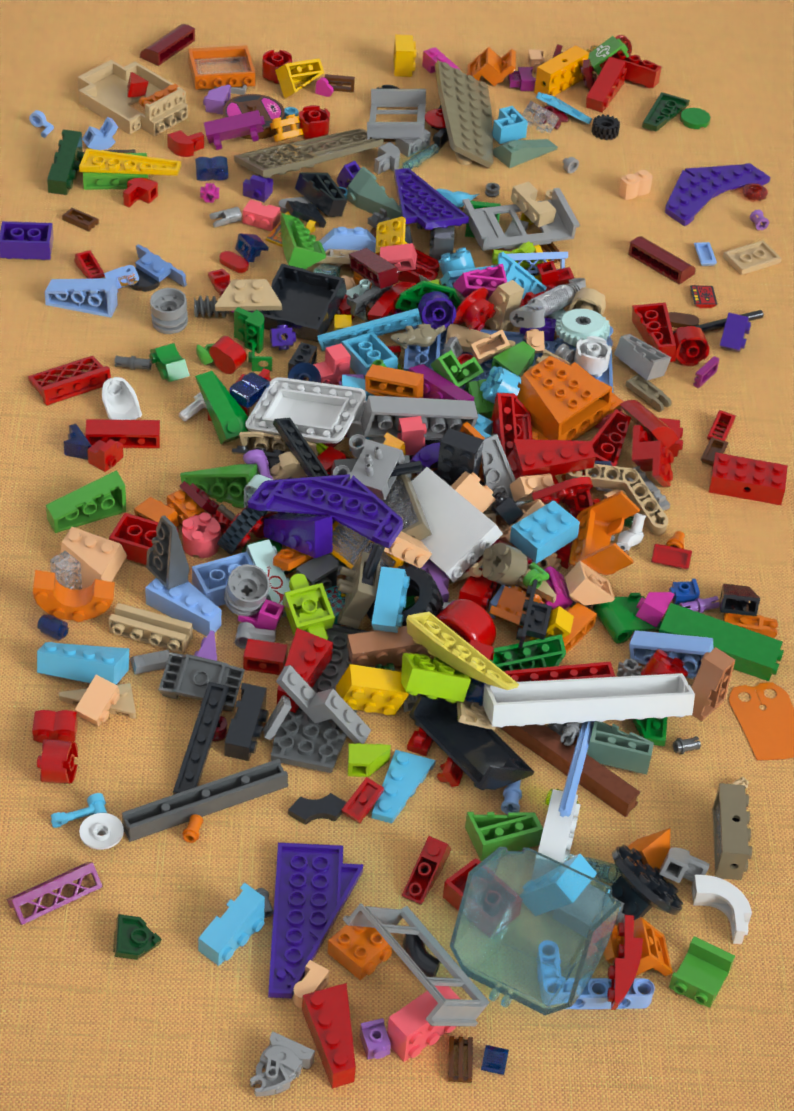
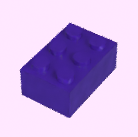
(26, 240)

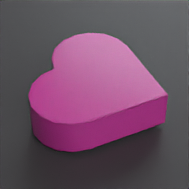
(323, 87)

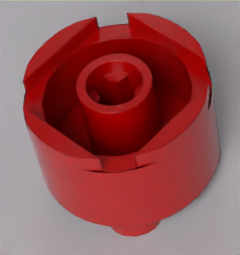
(272, 61)
(314, 121)
(690, 345)
(663, 664)
(58, 761)

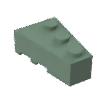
(619, 749)

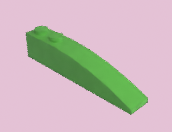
(298, 245)

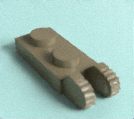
(648, 392)

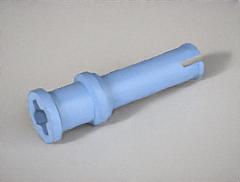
(512, 795)

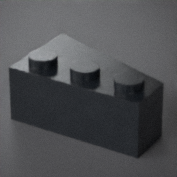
(322, 192)

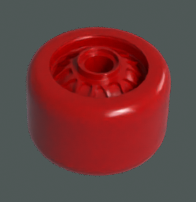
(469, 621)

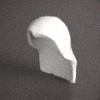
(120, 400)

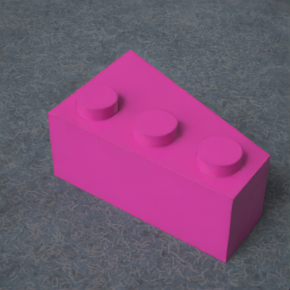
(488, 278)

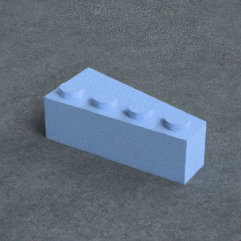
(83, 295)
(185, 604)

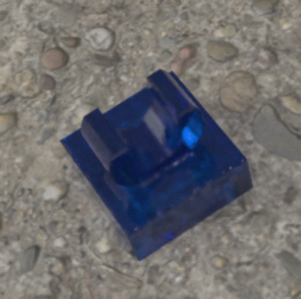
(494, 1059)

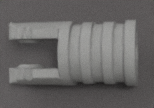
(228, 216)

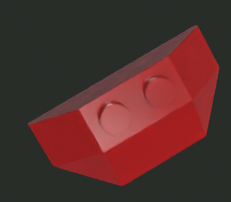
(510, 420)

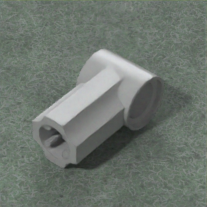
(248, 631)

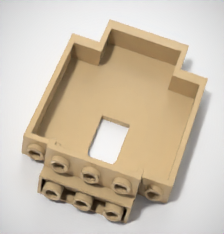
(105, 93)

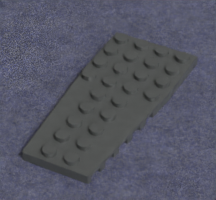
(309, 743)

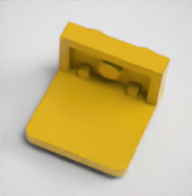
(390, 233)

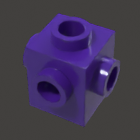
(275, 337)

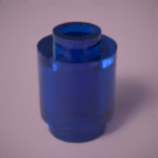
(53, 626)

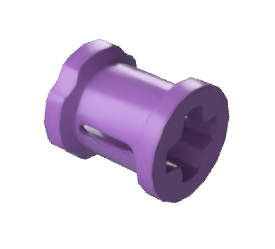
(761, 218)

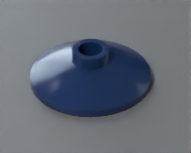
(305, 370)

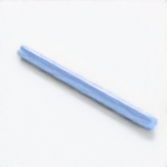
(575, 769)

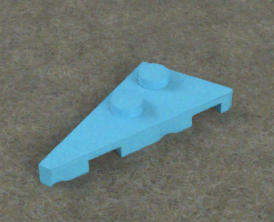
(562, 106)

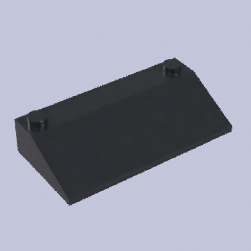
(473, 748)

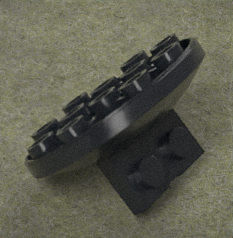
(642, 886)

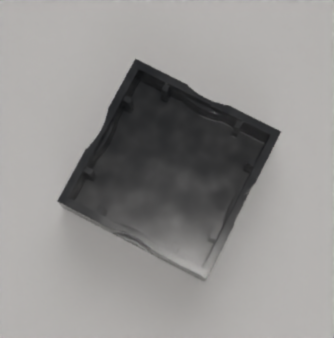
(307, 301)

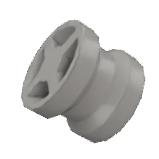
(565, 353)

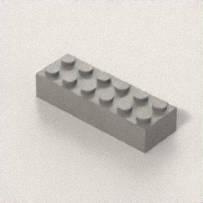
(383, 415)

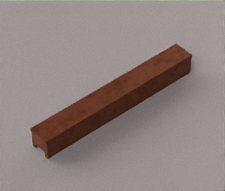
(594, 776)

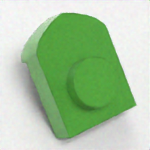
(203, 354)

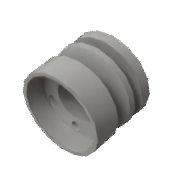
(169, 310)
(246, 590)

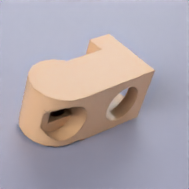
(315, 979)

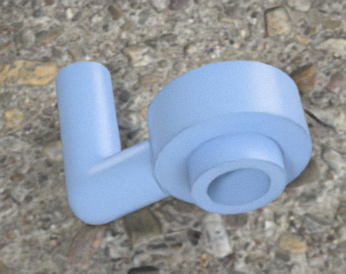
(38, 119)

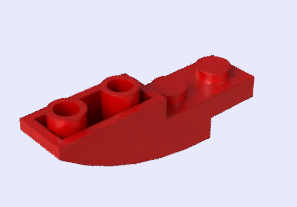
(626, 965)

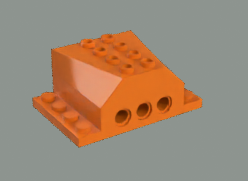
(564, 399)

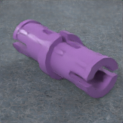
(700, 605)

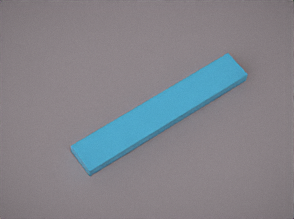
(378, 326)

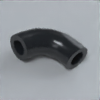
(417, 951)

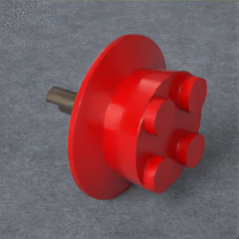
(474, 309)

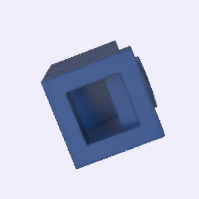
(684, 591)

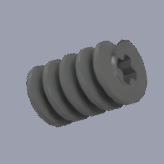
(207, 307)

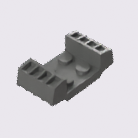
(190, 676)

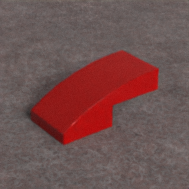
(220, 280)

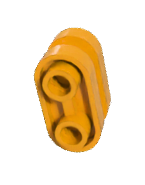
(290, 121)

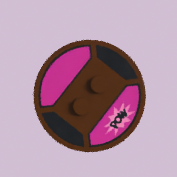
(266, 105)

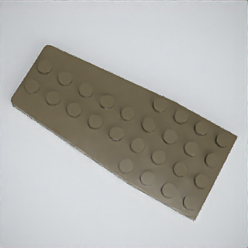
(466, 113)
(306, 152)

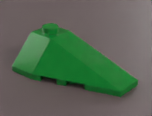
(223, 409)

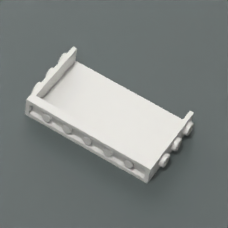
(456, 525)

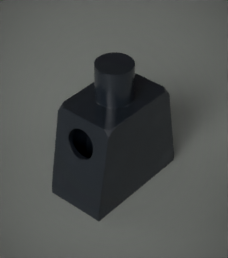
(736, 600)

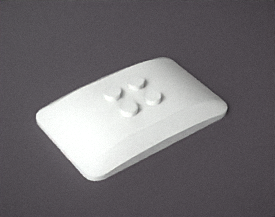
(317, 409)

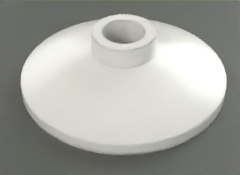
(101, 824)

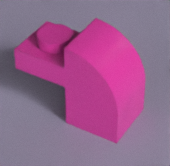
(267, 617)

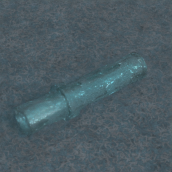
(416, 160)

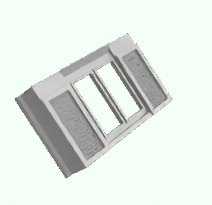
(491, 236)

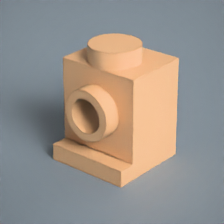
(535, 58)

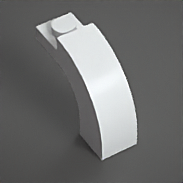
(727, 898)

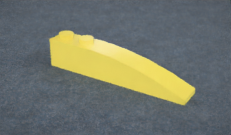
(455, 651)

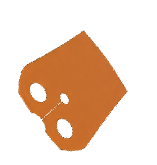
(768, 730)

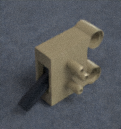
(360, 586)

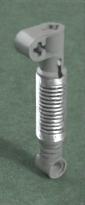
(534, 312)

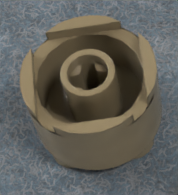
(504, 564)

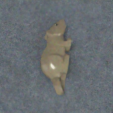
(422, 336)

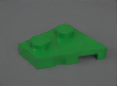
(652, 729)

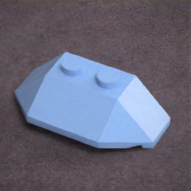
(349, 239)

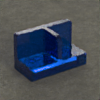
(250, 246)

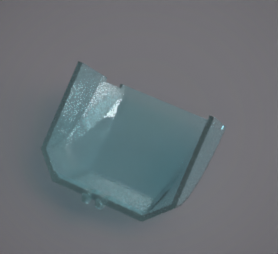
(532, 928)

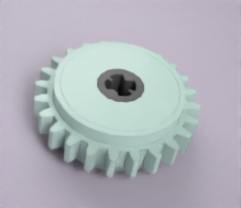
(580, 324)

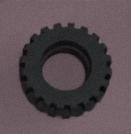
(423, 586)

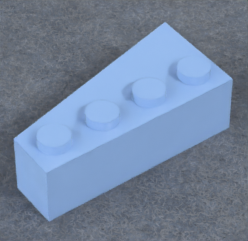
(686, 648)

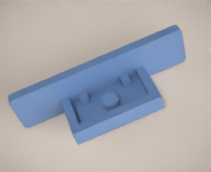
(157, 267)

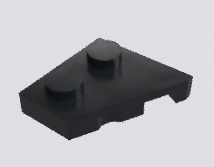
(305, 212)

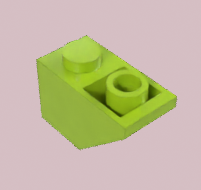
(367, 758)

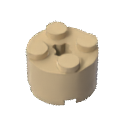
(589, 299)

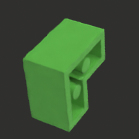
(452, 370)

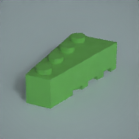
(88, 504)

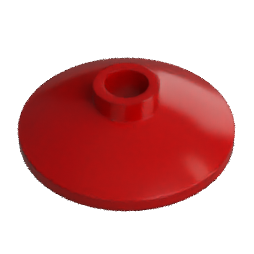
(435, 118)

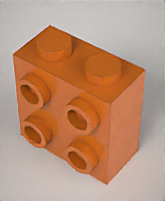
(359, 949)

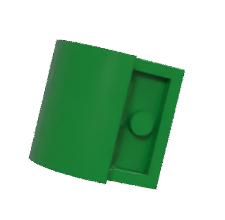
(249, 328)

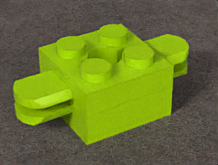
(308, 607)

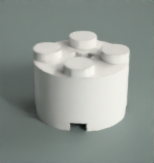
(593, 355)

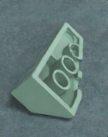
(521, 151)
(369, 196)

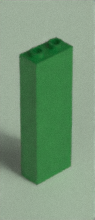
(752, 651)

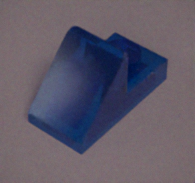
(77, 443)

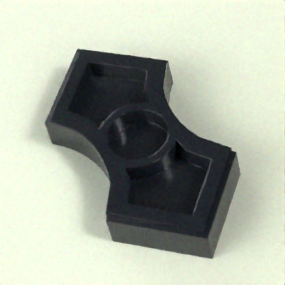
(325, 808)

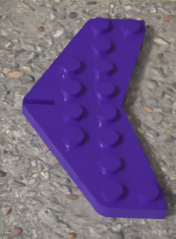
(702, 184)
(335, 496)

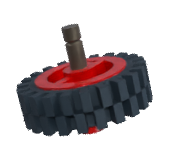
(240, 527)

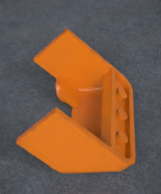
(595, 534)

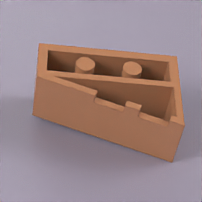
(711, 682)

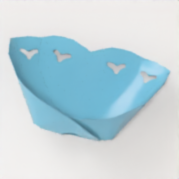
(456, 197)

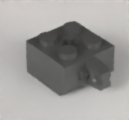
(322, 570)

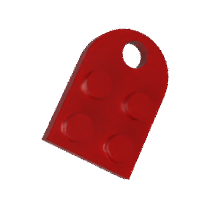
(564, 490)

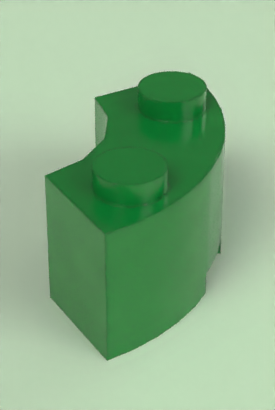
(169, 362)

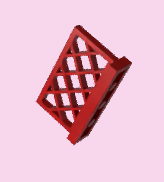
(68, 387)

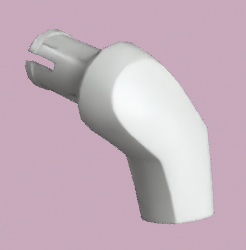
(634, 535)

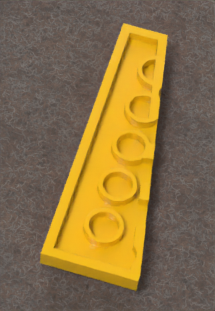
(113, 162)

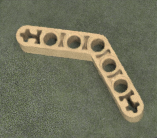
(630, 488)

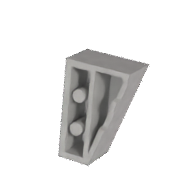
(642, 357)

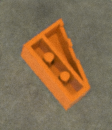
(393, 382)

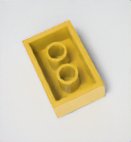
(372, 689)

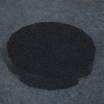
(145, 282)

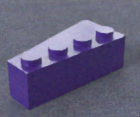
(301, 532)

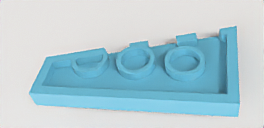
(400, 784)

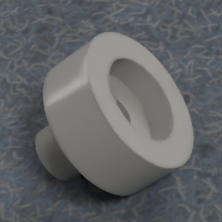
(570, 164)

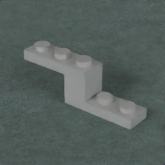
(323, 705)

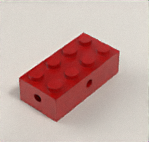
(748, 478)

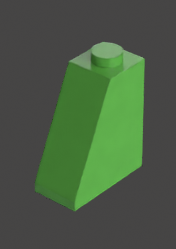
(515, 359)

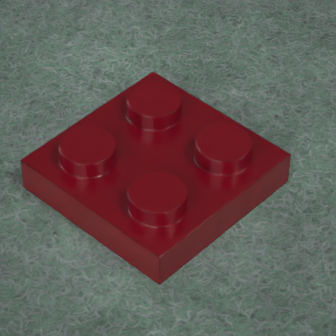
(200, 497)

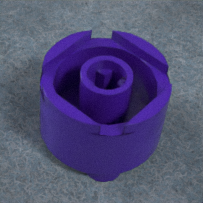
(440, 303)

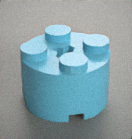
(457, 261)
(499, 381)

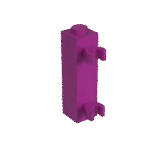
(234, 127)

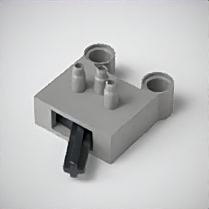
(377, 465)

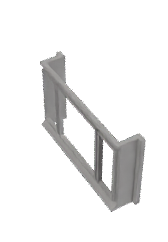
(397, 98)
(447, 1011)

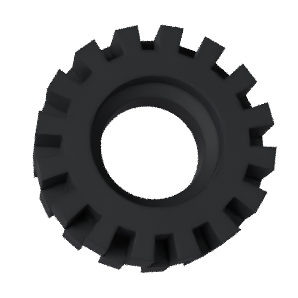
(605, 127)

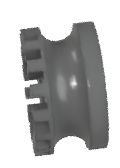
(489, 192)

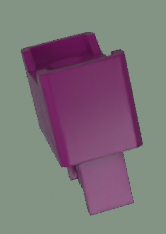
(522, 79)

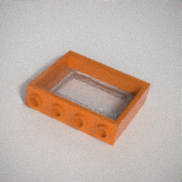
(221, 67)

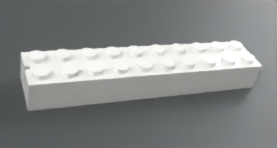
(589, 700)

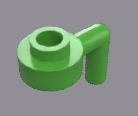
(535, 573)

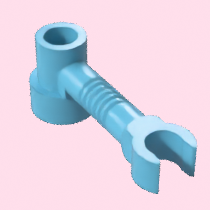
(96, 805)

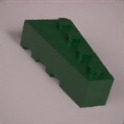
(65, 163)

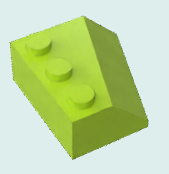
(433, 678)

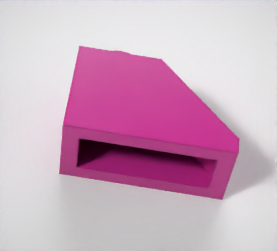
(654, 607)

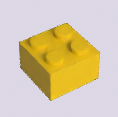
(404, 55)

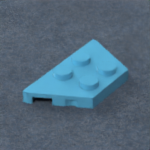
(520, 275)

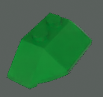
(411, 297)
(533, 654)

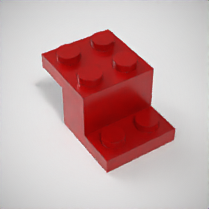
(652, 456)

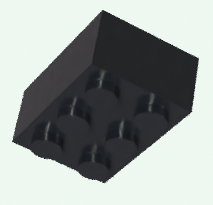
(458, 454)

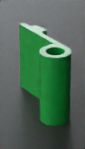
(621, 619)

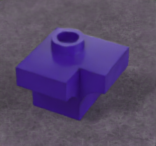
(258, 188)

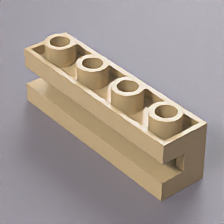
(151, 628)

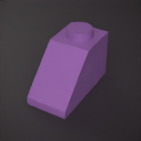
(217, 99)

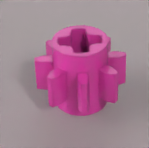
(209, 192)

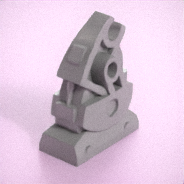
(283, 1063)

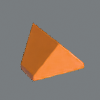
(653, 847)

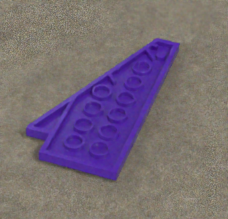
(424, 204)
(307, 900)

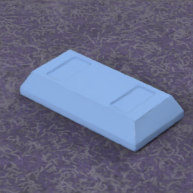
(705, 254)

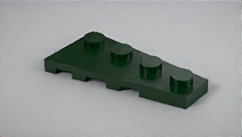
(664, 110)

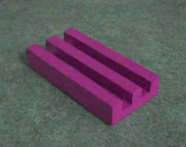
(706, 372)

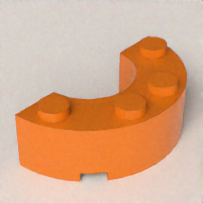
(72, 603)

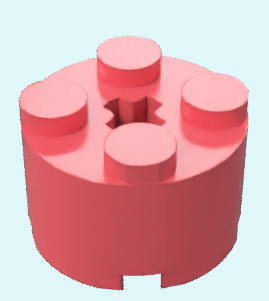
(201, 535)

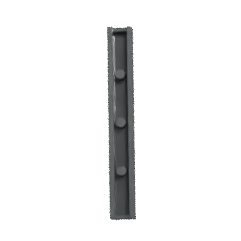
(204, 800)

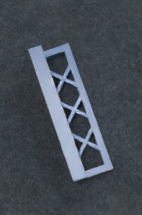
(539, 256)

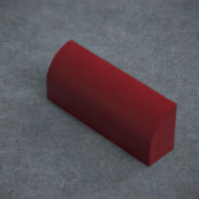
(169, 44)
(660, 260)

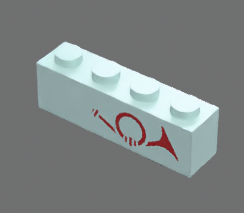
(262, 557)

